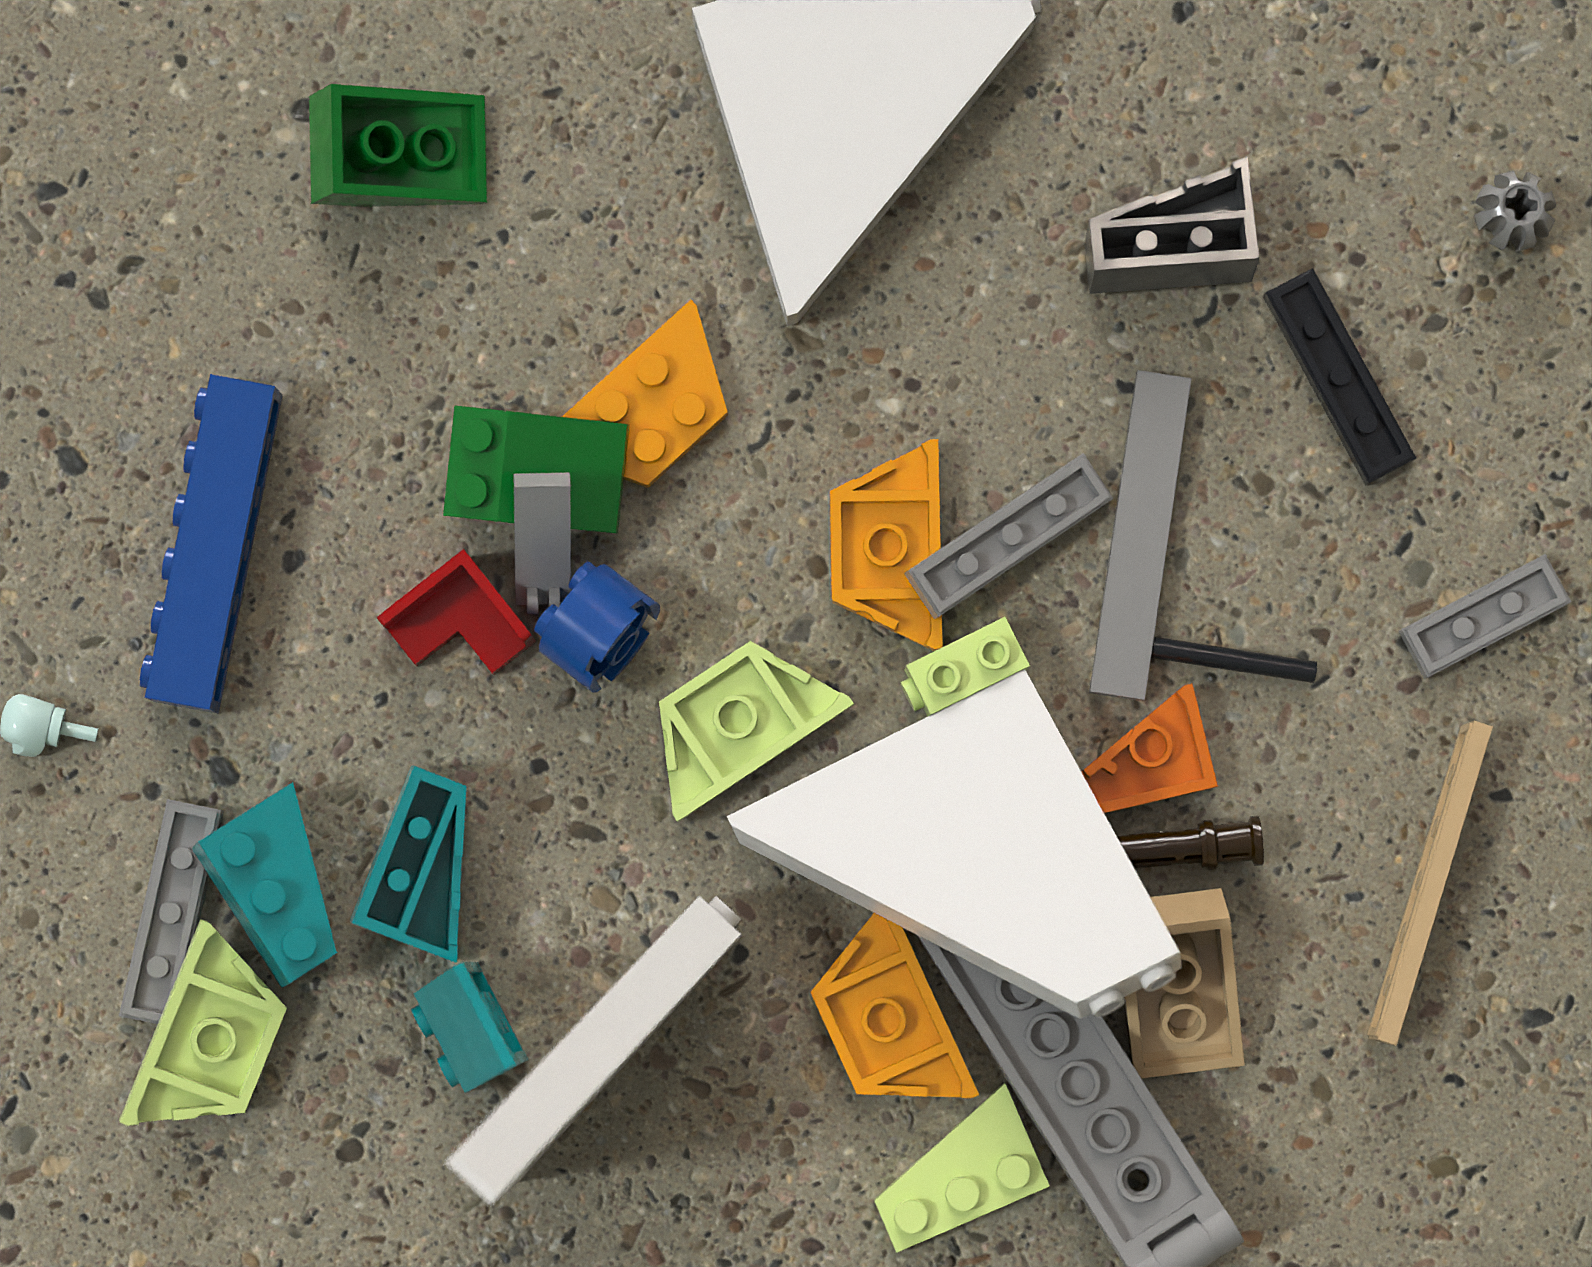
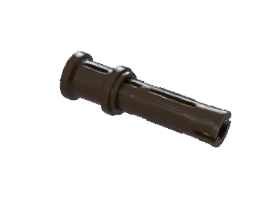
(1204, 845)

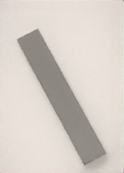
(1140, 535)

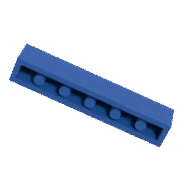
(212, 543)

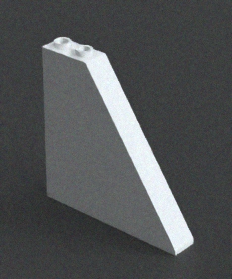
(843, 110)
(981, 845)
(595, 1050)

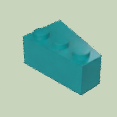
(417, 868)
(272, 884)

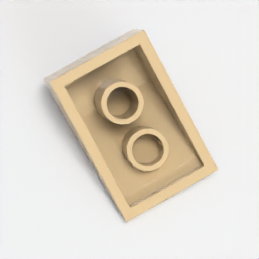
(1195, 1016)

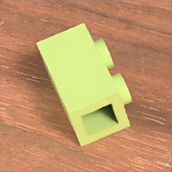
(963, 668)

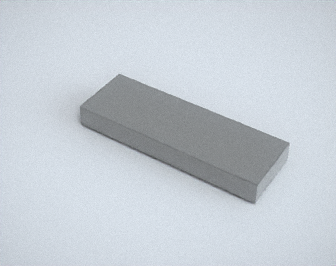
(1484, 616)

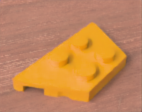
(663, 393)
(879, 533)
(889, 1019)

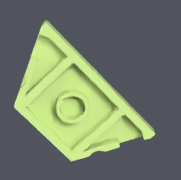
(738, 721)
(207, 1038)

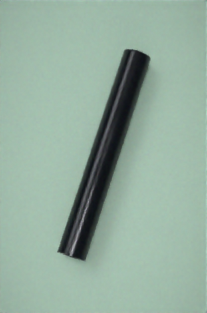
(1234, 659)

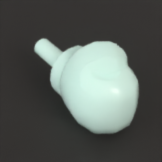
(34, 723)

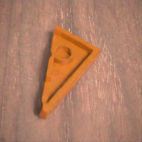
(1156, 758)

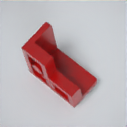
(454, 602)

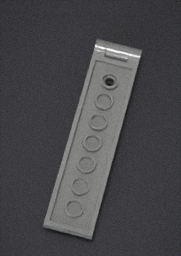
(1096, 1121)

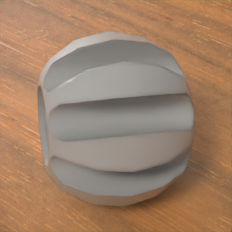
(1527, 201)

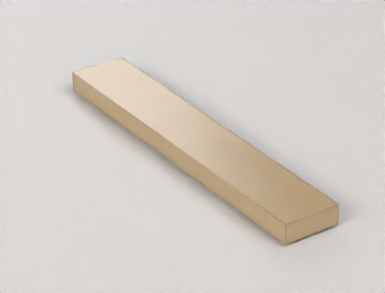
(1429, 883)

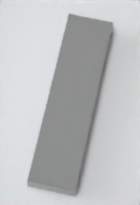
(1008, 536)
(169, 910)

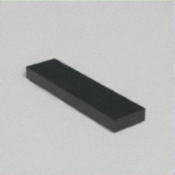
(1339, 376)

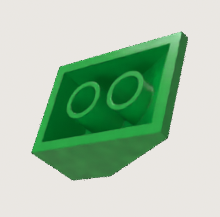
(396, 147)
(496, 444)

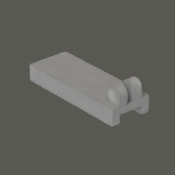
(542, 539)

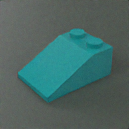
(468, 1027)

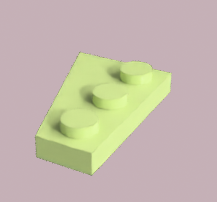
(964, 1176)

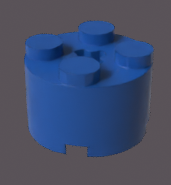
(596, 625)

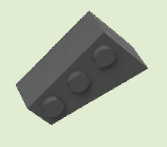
(1177, 238)

